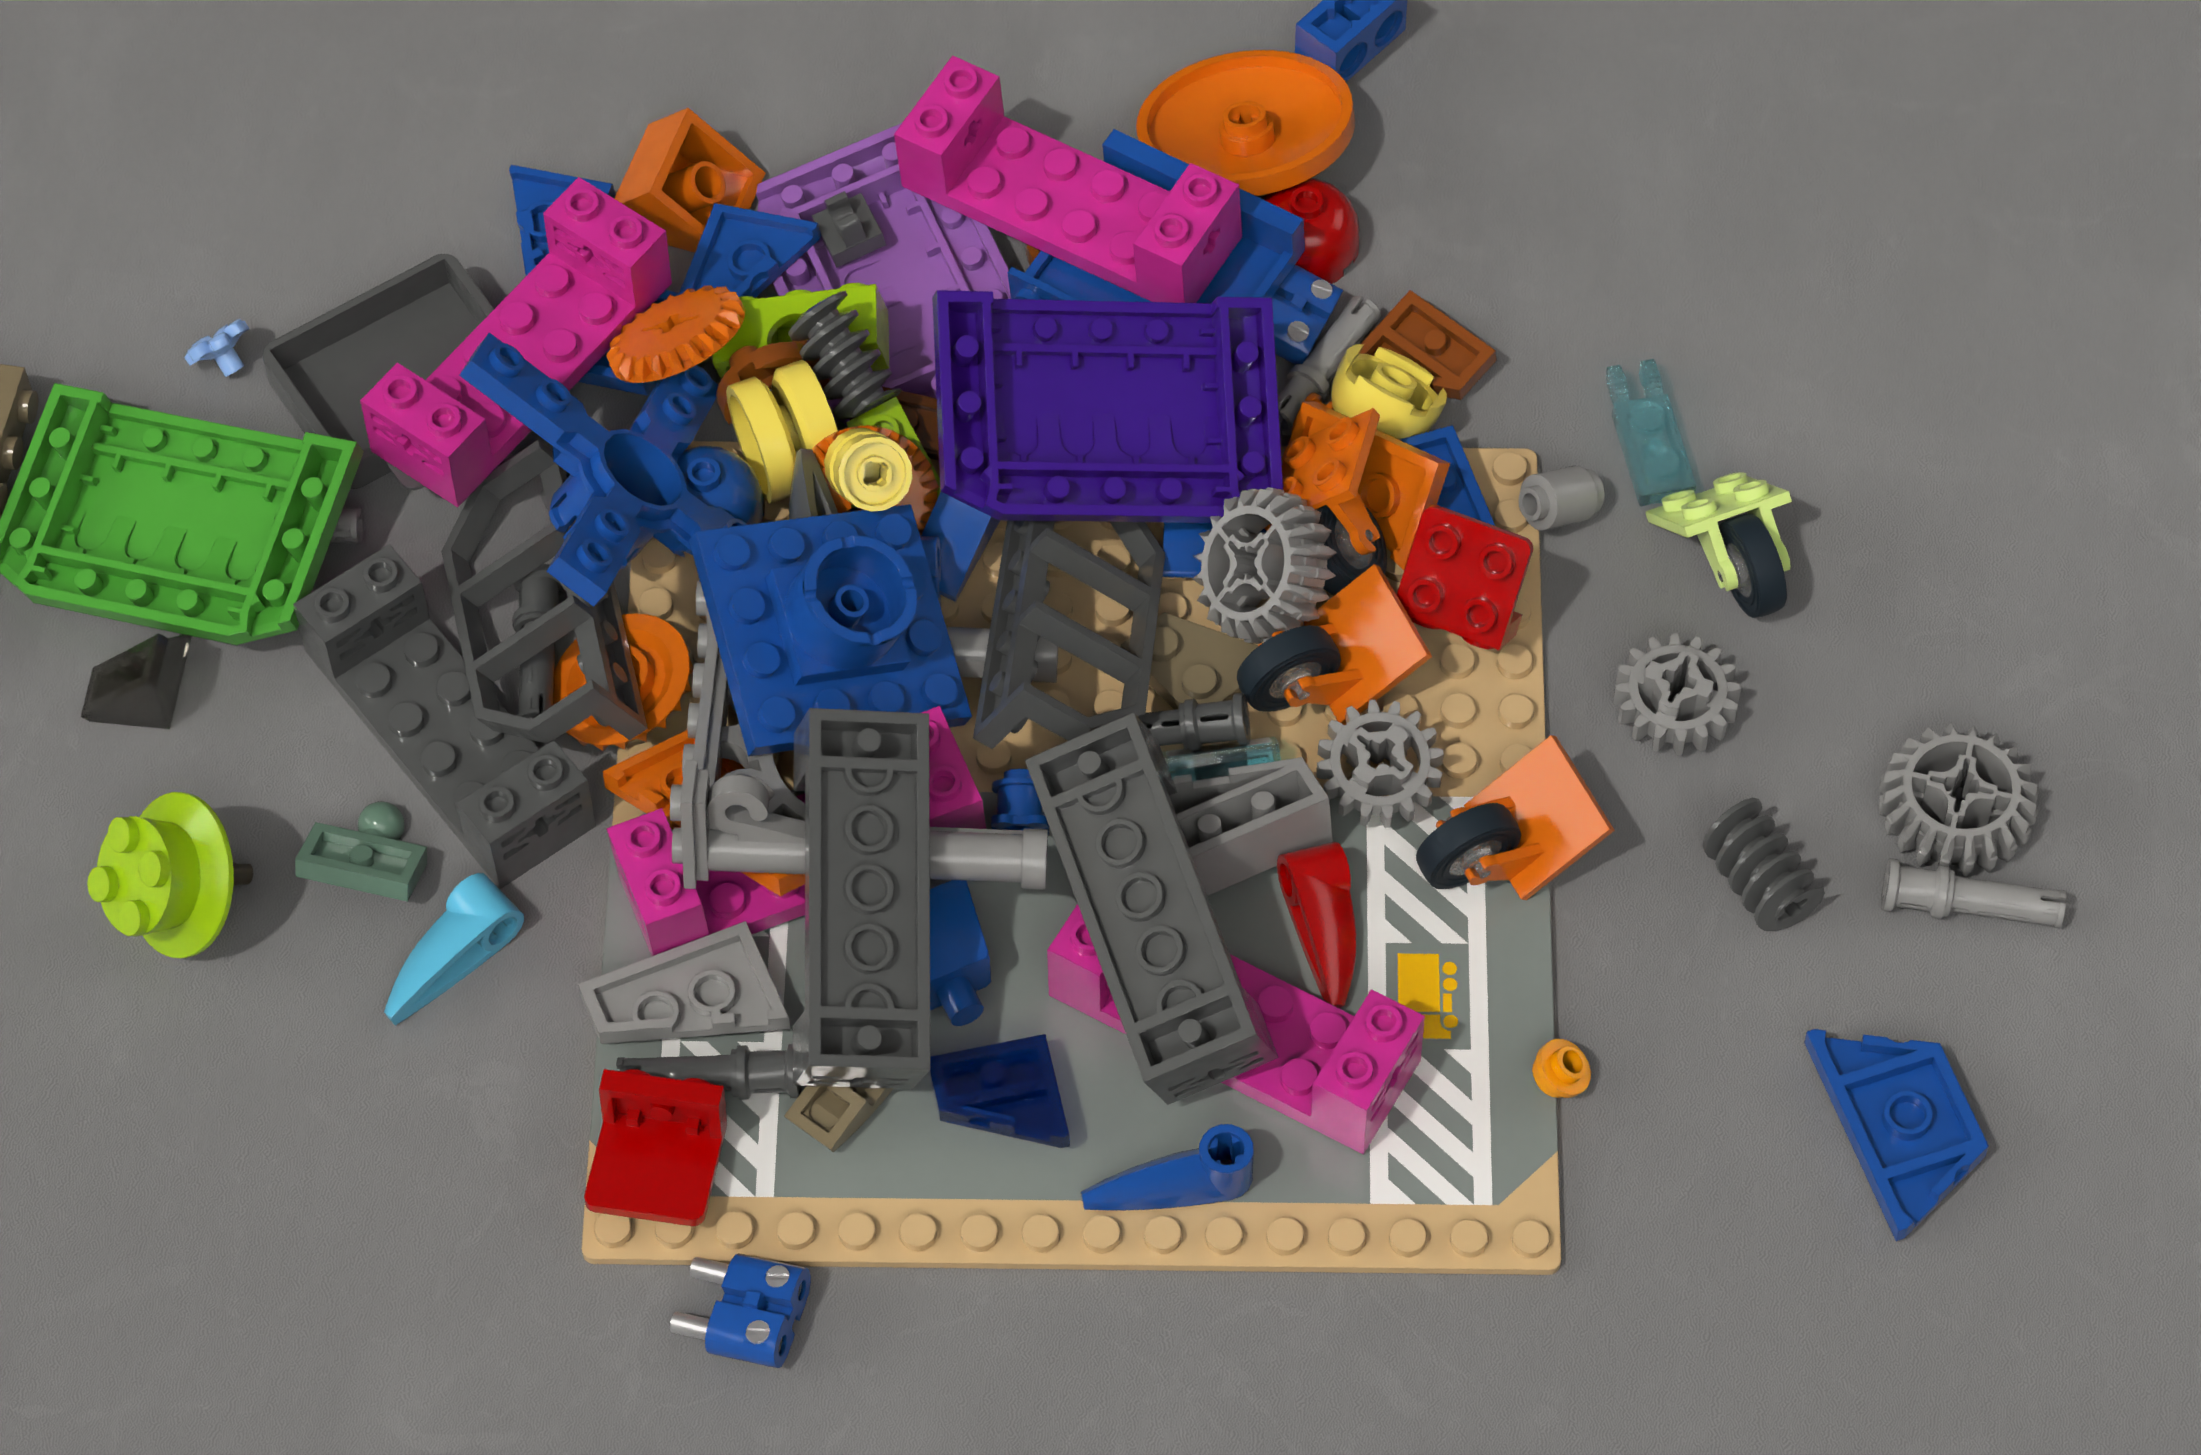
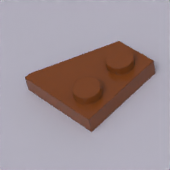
(1433, 342)

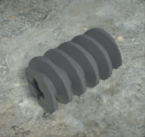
(841, 358)
(1758, 870)

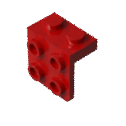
(1465, 577)
(656, 1147)

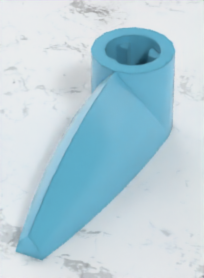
(469, 932)

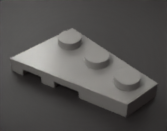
(688, 992)

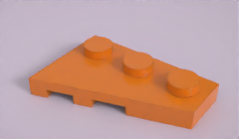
(1395, 481)

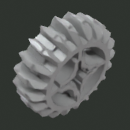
(1279, 564)
(1994, 798)

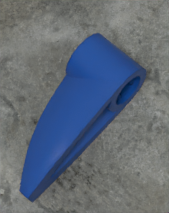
(1181, 1177)

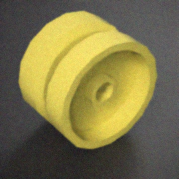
(779, 423)

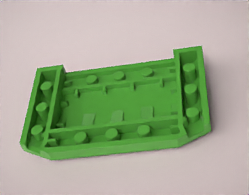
(171, 518)

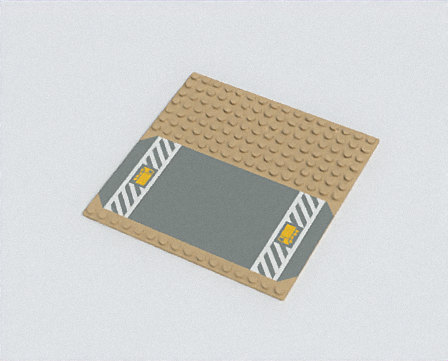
(1449, 1181)

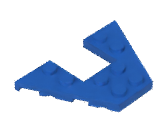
(735, 251)

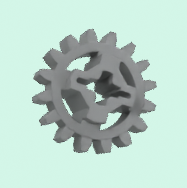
(1700, 708)
(1391, 743)

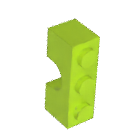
(772, 317)

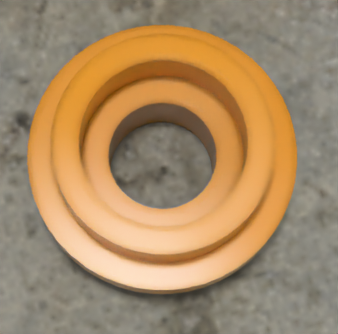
(1561, 1069)

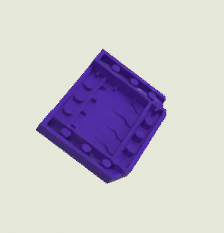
(1104, 406)

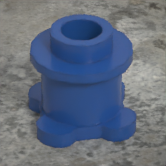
(1017, 803)

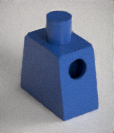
(956, 953)

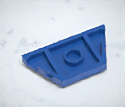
(1901, 1119)

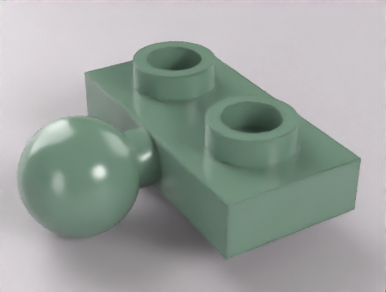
(366, 858)

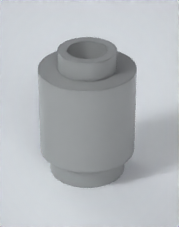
(1561, 497)

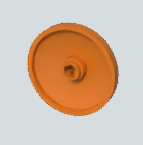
(1252, 118)

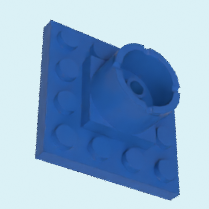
(826, 620)

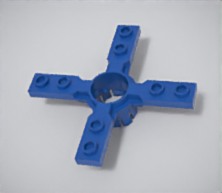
(621, 480)

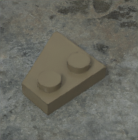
(1194, 662)

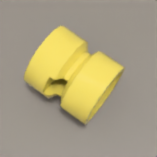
(868, 469)

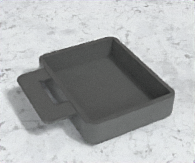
(344, 353)

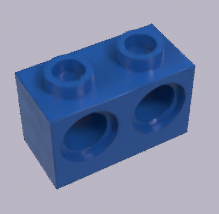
(1349, 32)

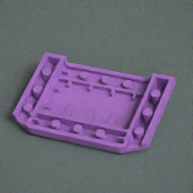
(923, 251)

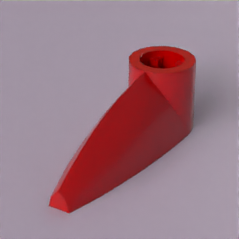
(1321, 908)

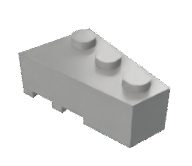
(1250, 818)

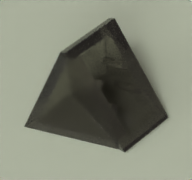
(138, 684)

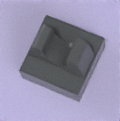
(848, 228)

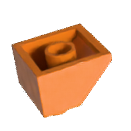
(682, 173)

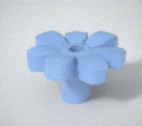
(220, 348)

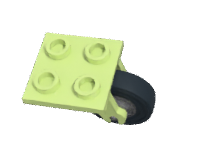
(1741, 550)

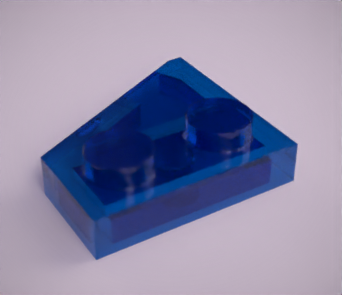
(1002, 1090)

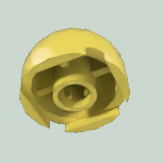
(1392, 387)

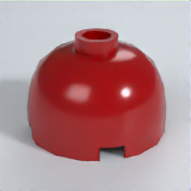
(1329, 226)

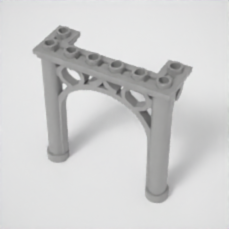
(759, 825)

